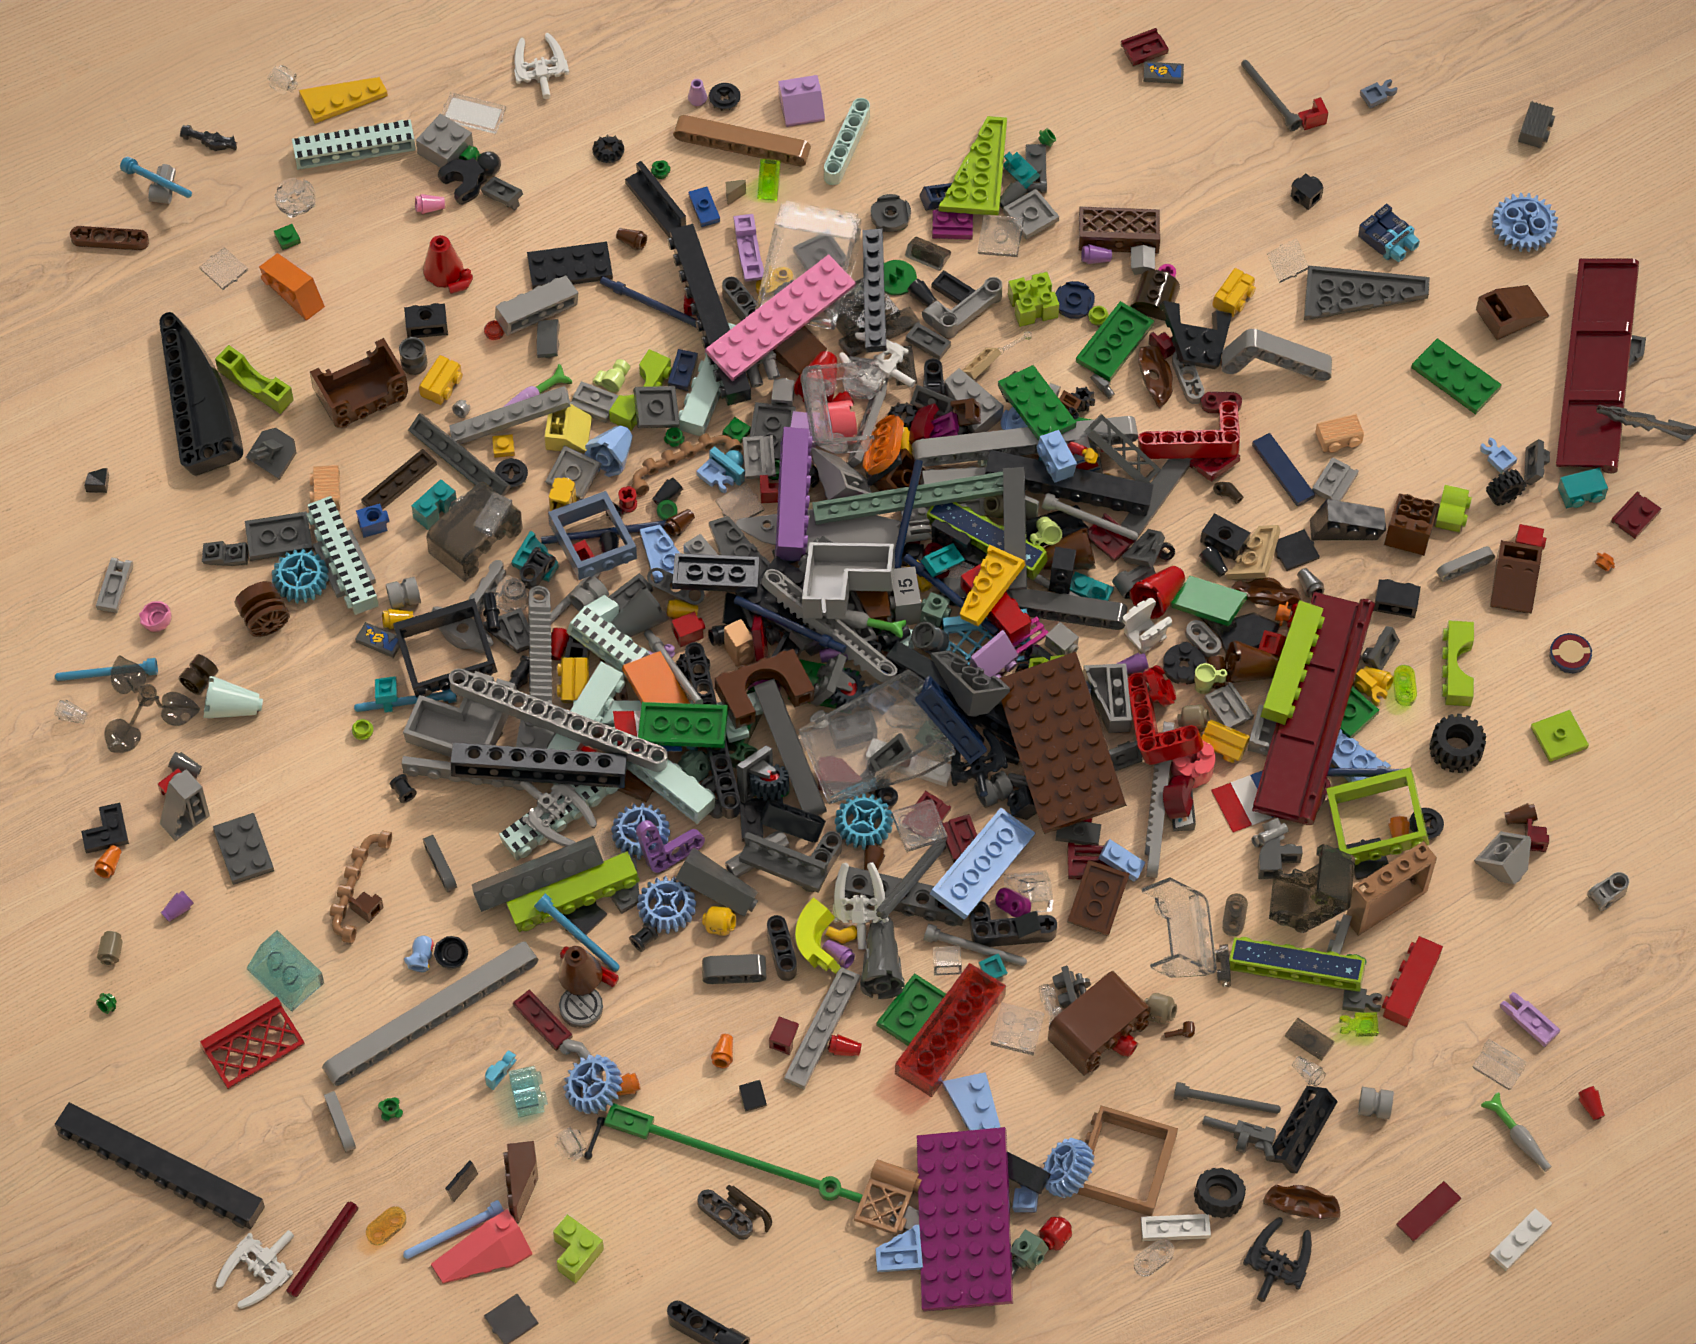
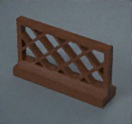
(1119, 240)

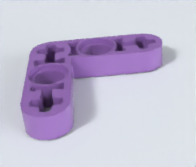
(691, 839)

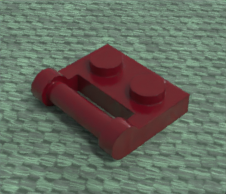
(1077, 864)

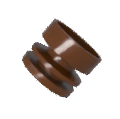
(262, 609)

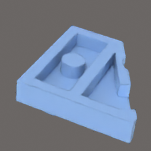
(901, 1252)

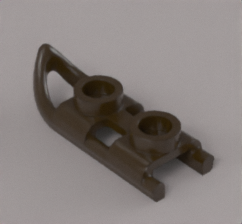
(752, 1208)

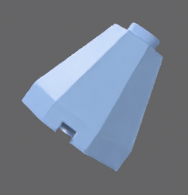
(611, 449)

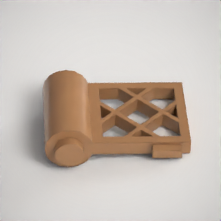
(893, 1180)

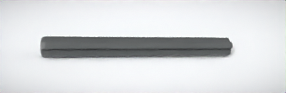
(910, 879)

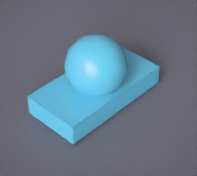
(730, 462)

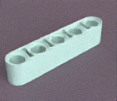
(843, 151)

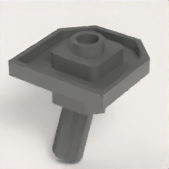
(273, 451)

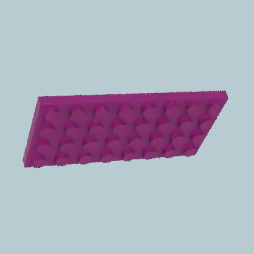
(964, 1219)

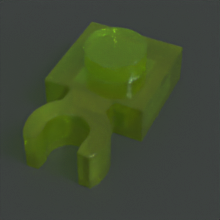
(1363, 1024)

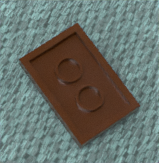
(1098, 898)

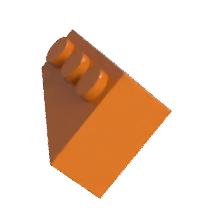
(292, 285)

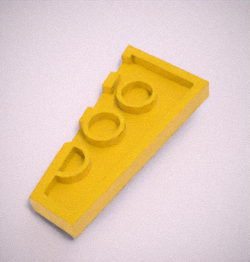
(339, 98)
(995, 577)

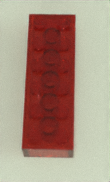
(950, 1030)

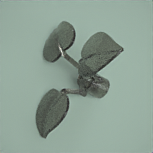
(129, 677)

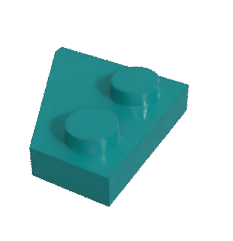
(525, 550)

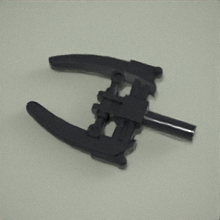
(979, 769)
(1274, 1268)

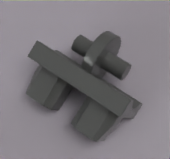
(1067, 979)

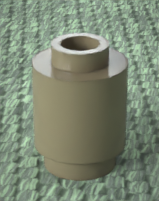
(110, 948)

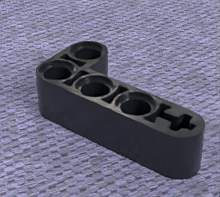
(992, 929)

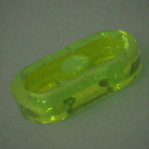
(1405, 687)

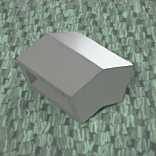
(1142, 259)

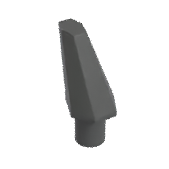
(1103, 385)

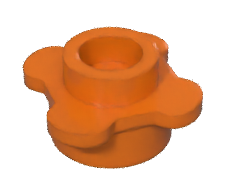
(1605, 561)
(1282, 613)

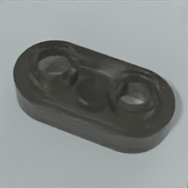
(1234, 916)
(1223, 974)

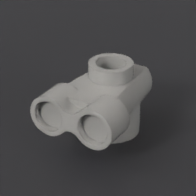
(1273, 830)

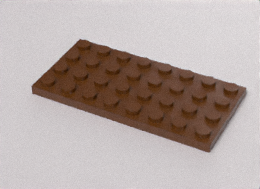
(1061, 743)

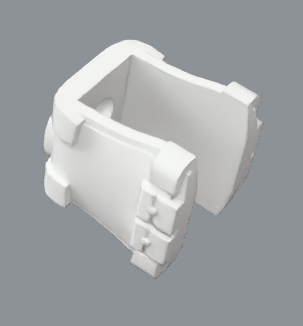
(1139, 620)

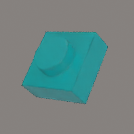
(993, 966)

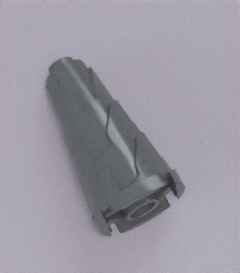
(882, 963)

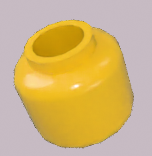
(719, 920)

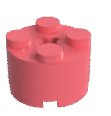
(842, 419)
(1199, 765)

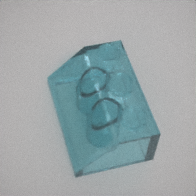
(285, 971)

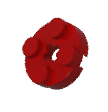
(1161, 689)

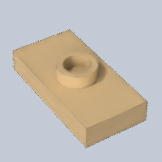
(981, 362)

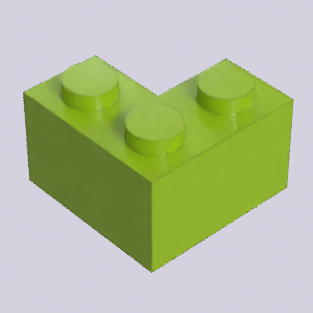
(580, 1245)

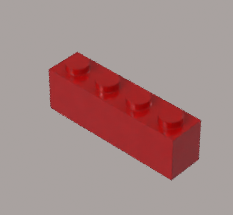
(1006, 612)
(1412, 981)

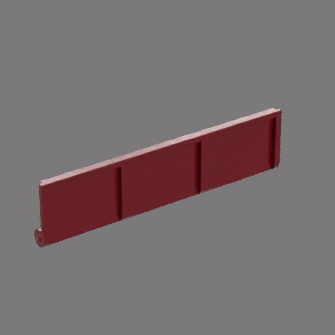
(1597, 362)
(1306, 743)

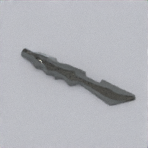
(1648, 422)

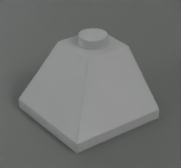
(1506, 857)

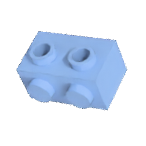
(1056, 456)

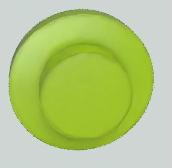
(1098, 315)
(362, 729)

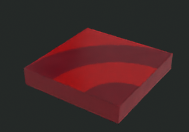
(759, 638)

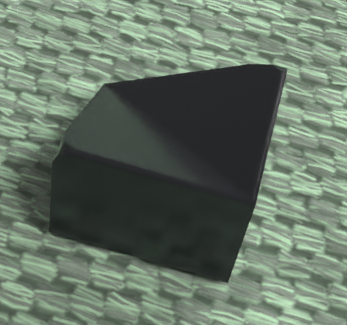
(97, 481)

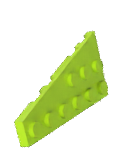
(979, 178)

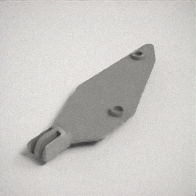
(857, 530)

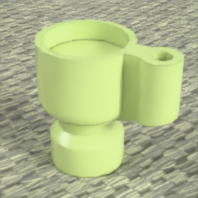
(613, 378)
(1048, 532)
(1206, 676)

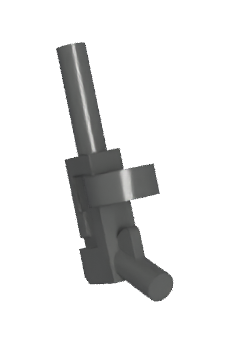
(1245, 1133)

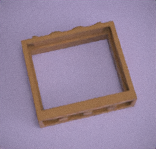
(1391, 888)
(1140, 1125)

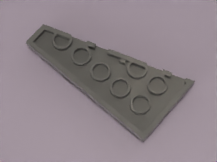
(1347, 290)
(732, 542)

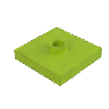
(1559, 735)

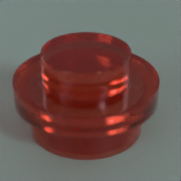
(493, 330)

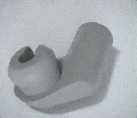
(574, 1046)

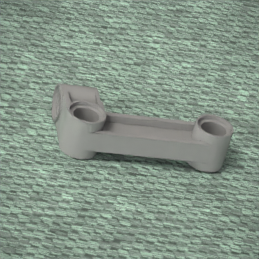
(949, 321)

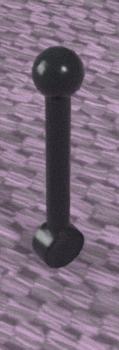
(600, 1122)

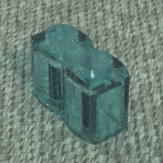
(526, 1091)

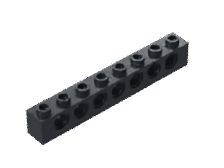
(538, 765)

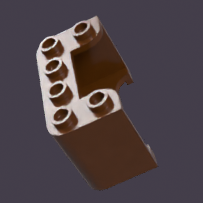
(361, 387)
(1097, 1022)

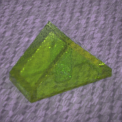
(769, 179)

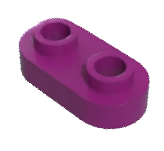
(1012, 902)

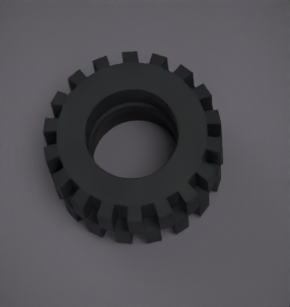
(1453, 757)

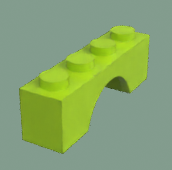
(654, 370)
(269, 391)
(1458, 686)

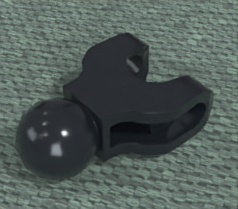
(471, 173)

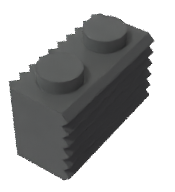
(1535, 125)

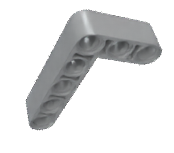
(1277, 351)

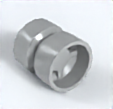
(591, 590)
(403, 593)
(1375, 1102)

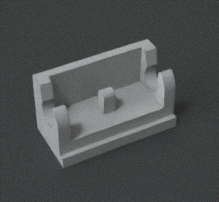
(1261, 734)

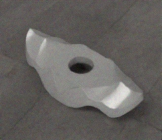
(466, 640)

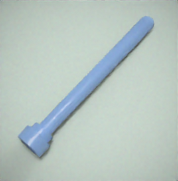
(494, 1209)

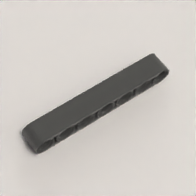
(790, 747)

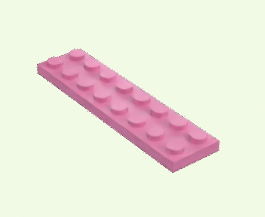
(780, 317)

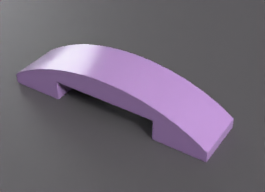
(748, 247)

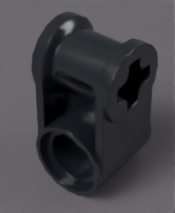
(935, 380)
(538, 565)

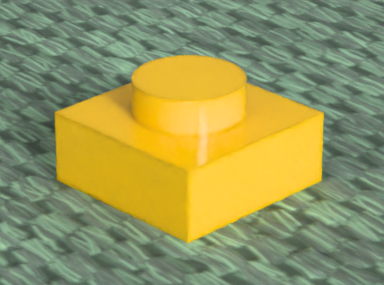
(503, 446)

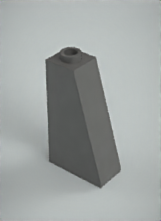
(717, 883)

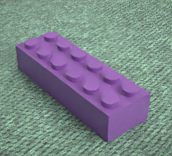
(793, 494)

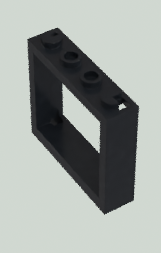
(435, 620)

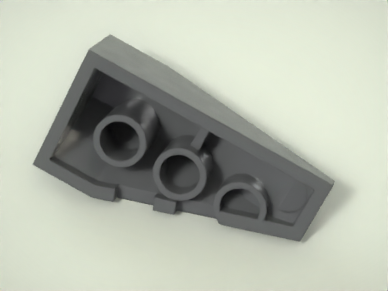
(969, 685)

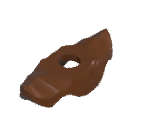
(1152, 361)
(1275, 592)
(1319, 1205)

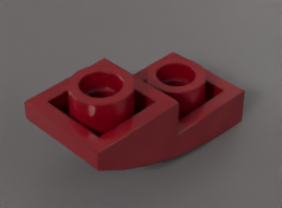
(921, 424)

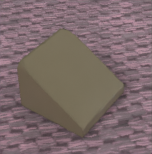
(735, 190)

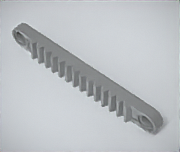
(540, 646)
(857, 648)
(1157, 813)

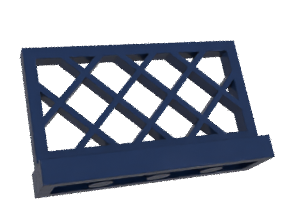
(950, 720)

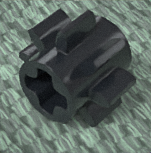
(1086, 397)

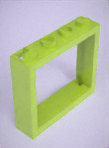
(1372, 786)

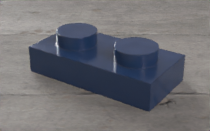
(683, 369)

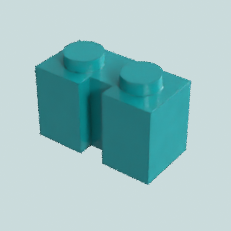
(1582, 487)
(433, 502)

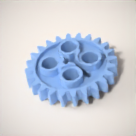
(1524, 222)

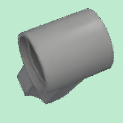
(159, 193)

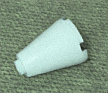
(230, 700)

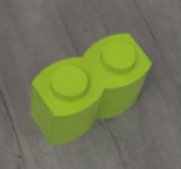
(1452, 508)

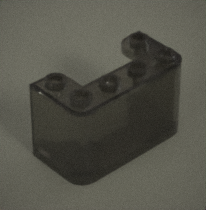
(456, 541)
(1316, 895)

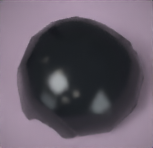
(451, 952)

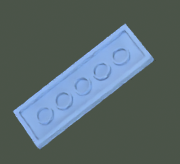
(982, 863)

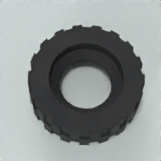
(1222, 1178)

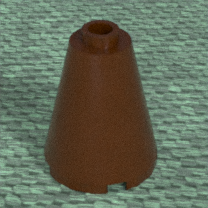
(1077, 541)
(1249, 663)
(579, 971)

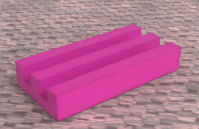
(1039, 627)

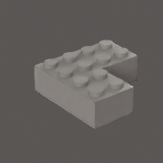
(843, 567)
(439, 725)

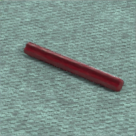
(322, 1249)

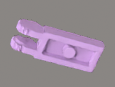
(1530, 1019)

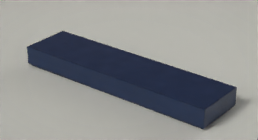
(1283, 469)

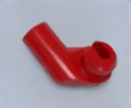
(463, 283)

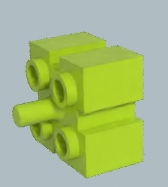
(1033, 299)

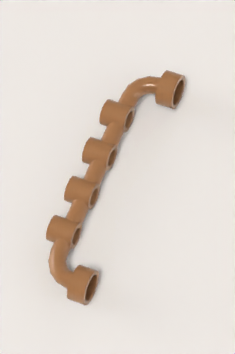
(687, 451)
(353, 874)

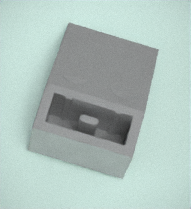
(837, 476)

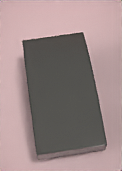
(548, 338)
(226, 555)

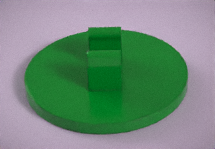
(898, 277)

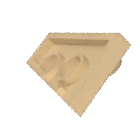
(1258, 555)

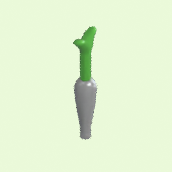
(861, 620)
(1518, 1133)

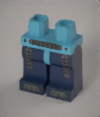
(1388, 234)

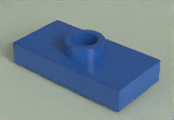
(704, 206)

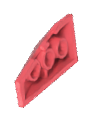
(489, 1247)

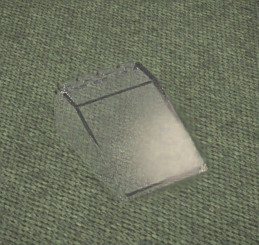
(802, 240)
(851, 734)

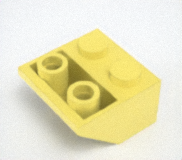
(568, 428)

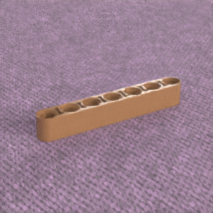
(741, 140)

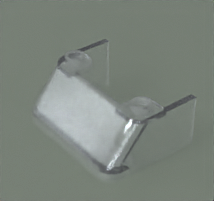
(818, 383)
(1188, 929)

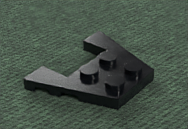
(1197, 344)

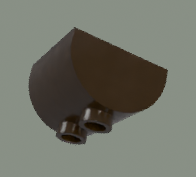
(1152, 290)

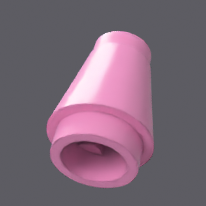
(429, 203)

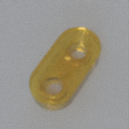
(385, 1226)

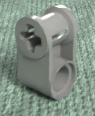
(1606, 893)

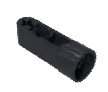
(708, 1329)

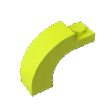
(808, 934)

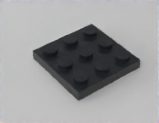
(769, 601)

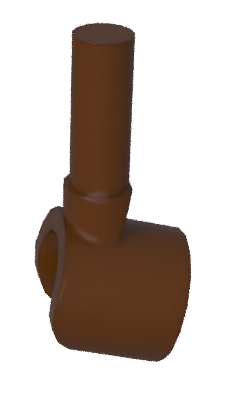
(1187, 1031)

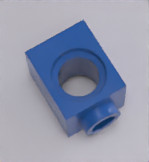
(369, 527)

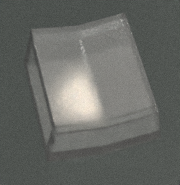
(947, 960)

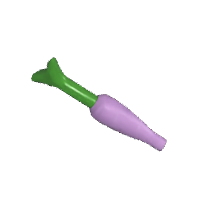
(532, 391)

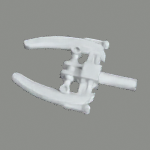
(541, 71)
(887, 366)
(860, 913)
(265, 1259)

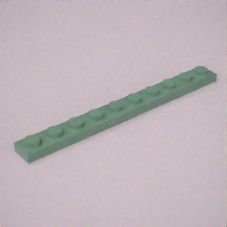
(895, 499)

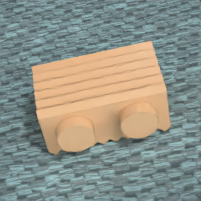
(1339, 433)
(326, 483)
(739, 643)

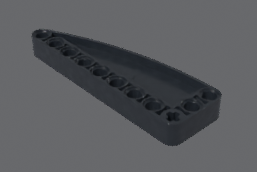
(200, 403)

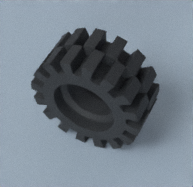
(1506, 487)

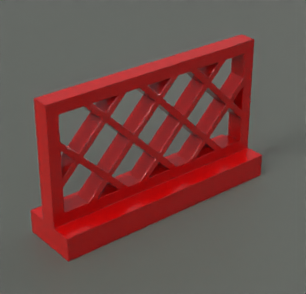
(242, 1026)

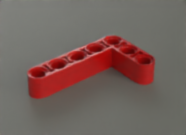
(1196, 443)
(1153, 746)

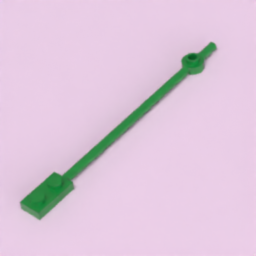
(642, 1124)

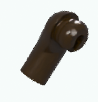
(1228, 489)

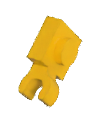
(1368, 685)

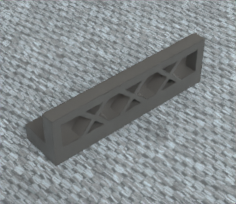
(1115, 455)
(783, 862)

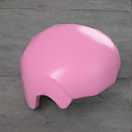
(155, 616)

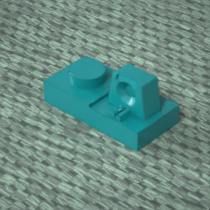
(1020, 169)
(942, 560)
(1090, 588)
(386, 692)

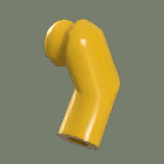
(844, 935)

